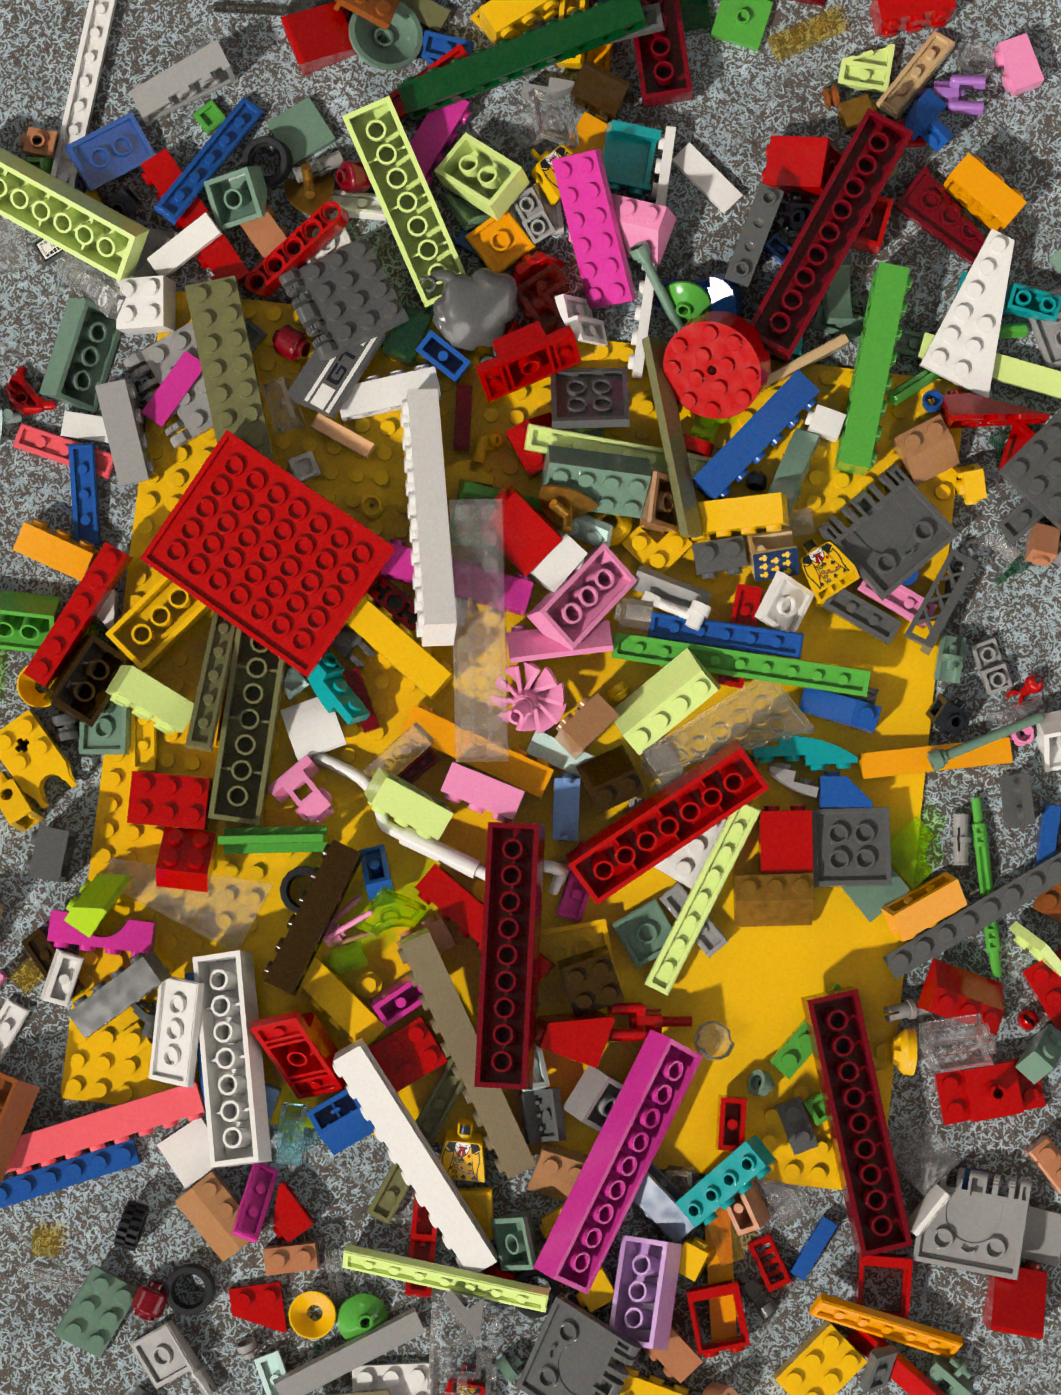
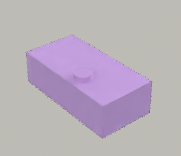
(645, 1290)

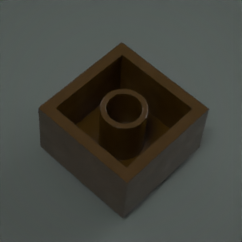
(591, 981)

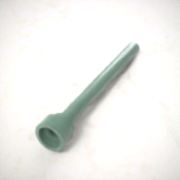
(641, 253)
(939, 758)

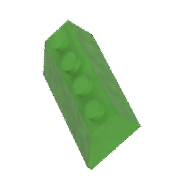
(26, 619)

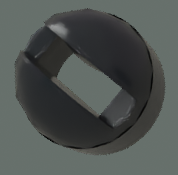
(756, 481)

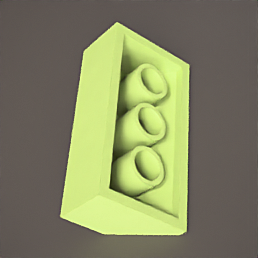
(664, 700)

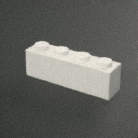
(386, 393)

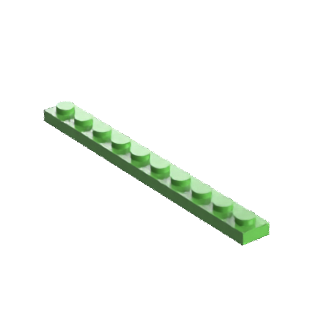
(745, 664)

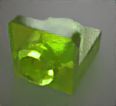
(705, 428)

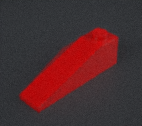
(974, 411)

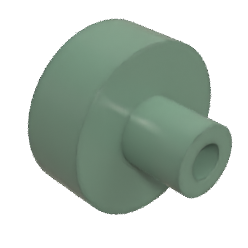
(760, 1083)
(508, 1367)

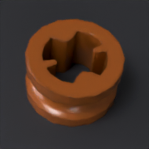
(831, 96)

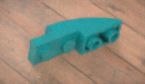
(1028, 302)
(335, 692)
(814, 752)

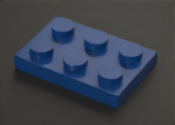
(110, 152)

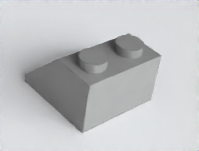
(593, 1097)

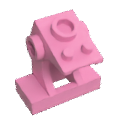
(313, 807)

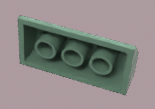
(80, 356)

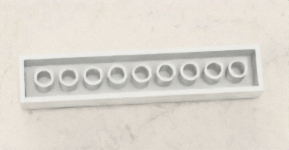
(428, 518)

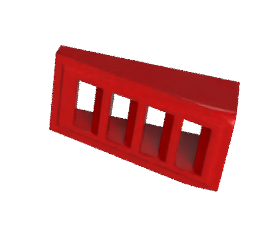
(761, 1266)

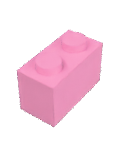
(1018, 65)

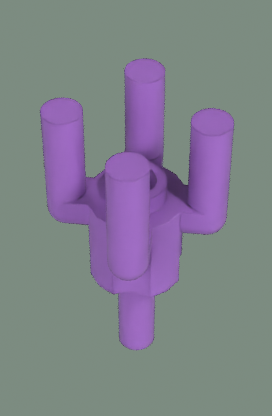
(952, 93)

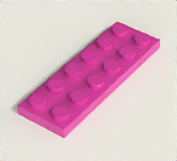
(594, 228)

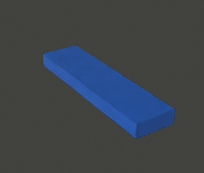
(84, 492)

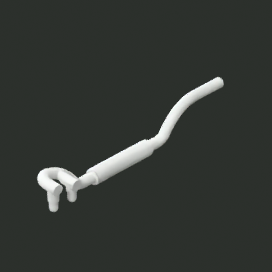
(432, 848)

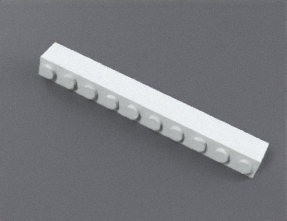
(415, 1157)

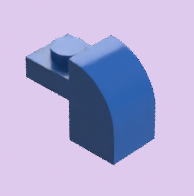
(923, 120)
(724, 293)

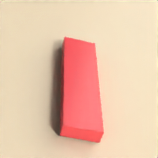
(56, 448)

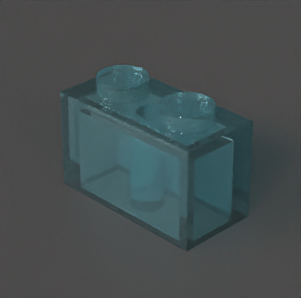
(292, 1134)

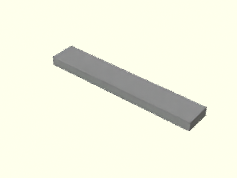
(350, 1355)

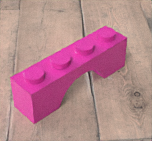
(135, 936)

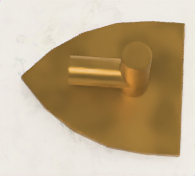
(310, 193)
(564, 505)

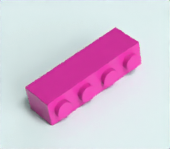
(436, 134)

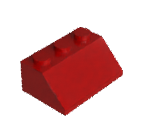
(958, 993)

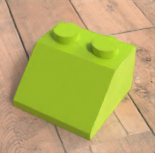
(95, 902)

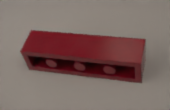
(462, 423)
(356, 683)
(419, 766)

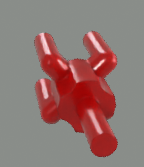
(643, 1020)

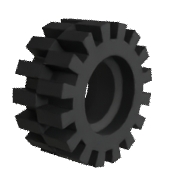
(131, 1225)

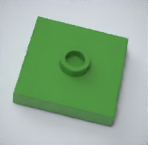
(742, 22)

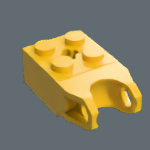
(41, 760)

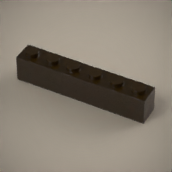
(313, 917)

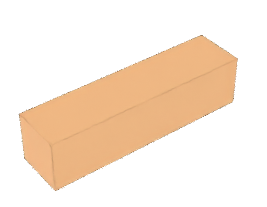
(342, 436)

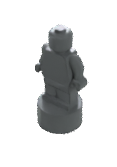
(753, 1291)

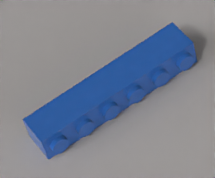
(755, 436)

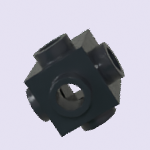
(126, 199)
(793, 210)
(949, 714)

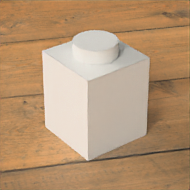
(825, 422)

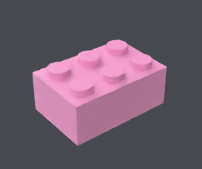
(482, 793)

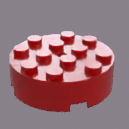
(716, 365)

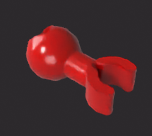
(1030, 686)

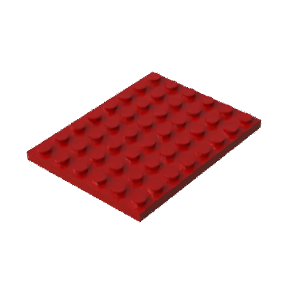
(268, 553)

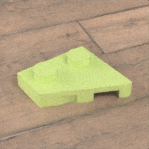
(867, 71)
(1036, 947)

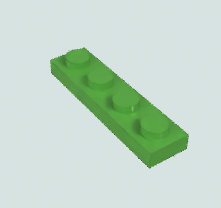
(794, 1049)

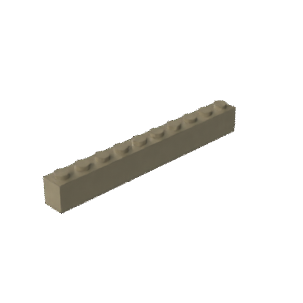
(460, 1044)

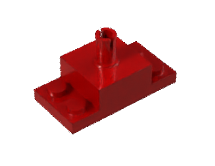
(526, 358)
(300, 1052)
(986, 1092)

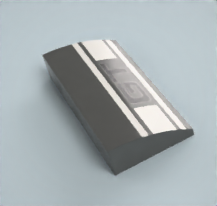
(329, 383)

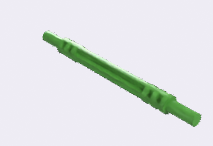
(985, 883)

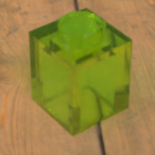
(347, 958)

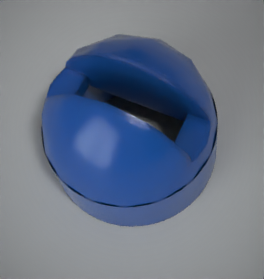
(937, 401)

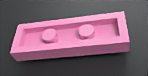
(901, 601)

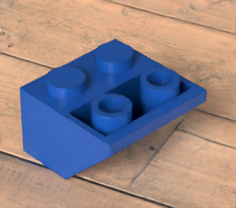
(340, 1121)

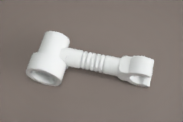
(694, 615)

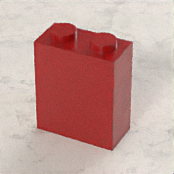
(785, 840)

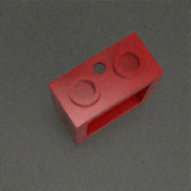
(902, 1262)
(710, 1291)

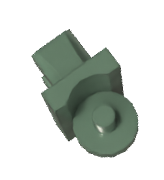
(949, 659)
(952, 1371)

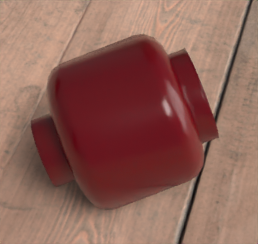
(352, 177)
(291, 343)
(149, 1300)

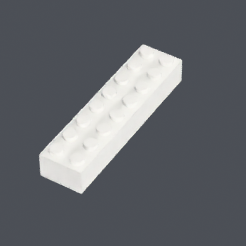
(232, 1060)

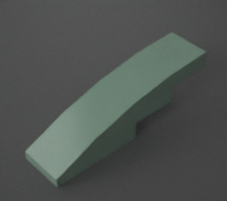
(794, 466)

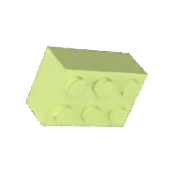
(482, 176)
(150, 699)
(408, 804)

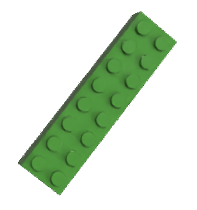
(871, 368)

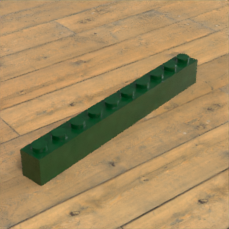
(521, 56)

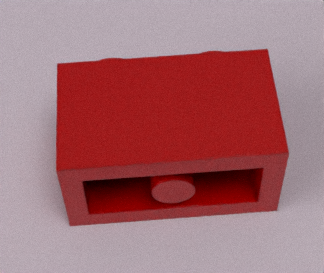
(731, 1122)

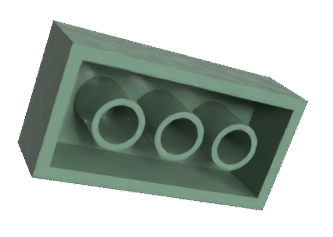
(611, 480)

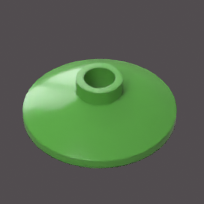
(690, 296)
(357, 1308)

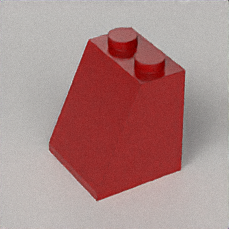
(318, 37)
(800, 164)
(526, 531)
(574, 1037)
(1017, 1304)

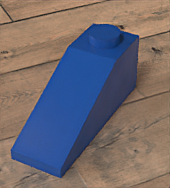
(840, 709)

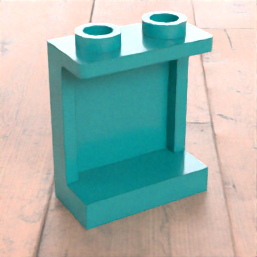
(629, 156)

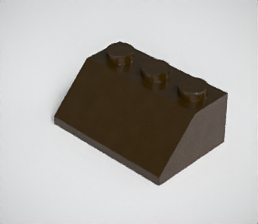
(85, 678)

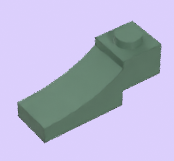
(838, 298)

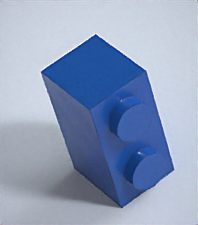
(444, 356)

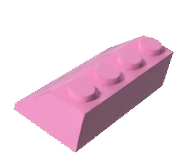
(643, 222)
(583, 598)
(533, 645)

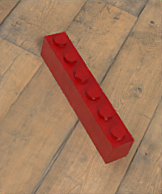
(219, 255)
(78, 615)
(462, 907)

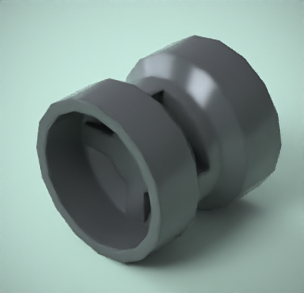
(64, 728)

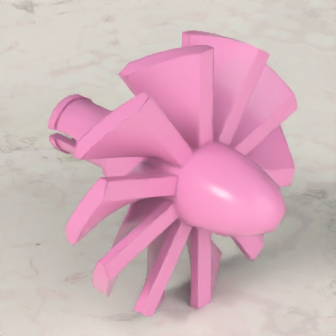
(538, 702)

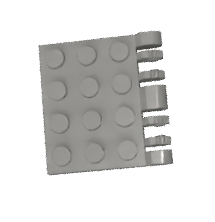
(160, 359)
(978, 1228)

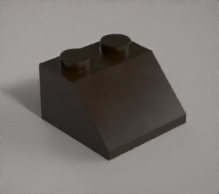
(600, 92)
(610, 779)

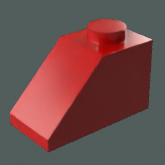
(290, 1214)

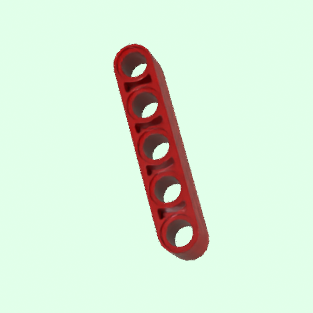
(309, 247)

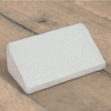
(62, 977)
(927, 1210)

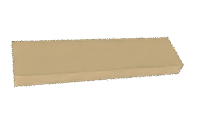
(915, 74)
(807, 360)

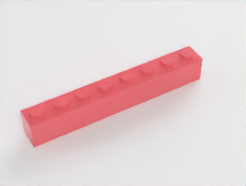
(107, 1125)

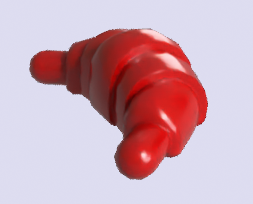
(532, 264)
(24, 397)

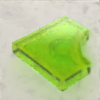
(909, 852)
(391, 911)

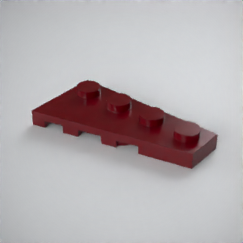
(938, 215)

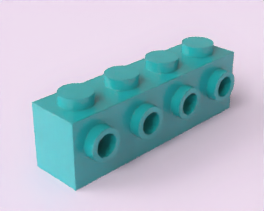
(725, 1181)

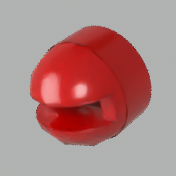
(1023, 1023)

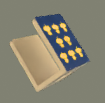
(772, 553)

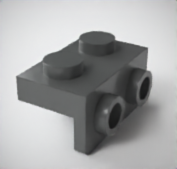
(719, 557)
(542, 1115)

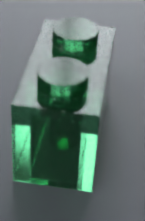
(405, 338)

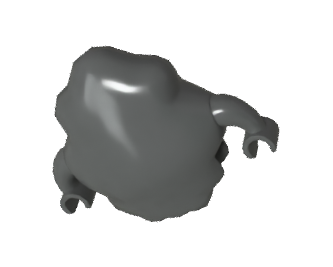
(473, 307)

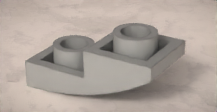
(558, 86)
(534, 215)
(990, 665)
(785, 776)

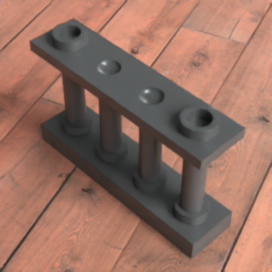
(753, 236)

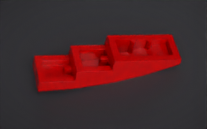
(422, 1246)

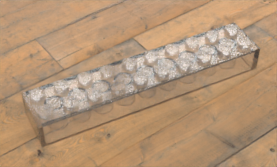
(481, 630)

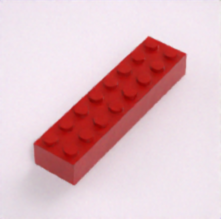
(666, 821)

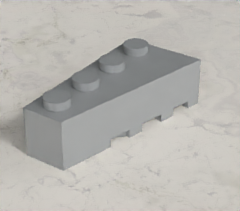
(183, 83)
(125, 431)

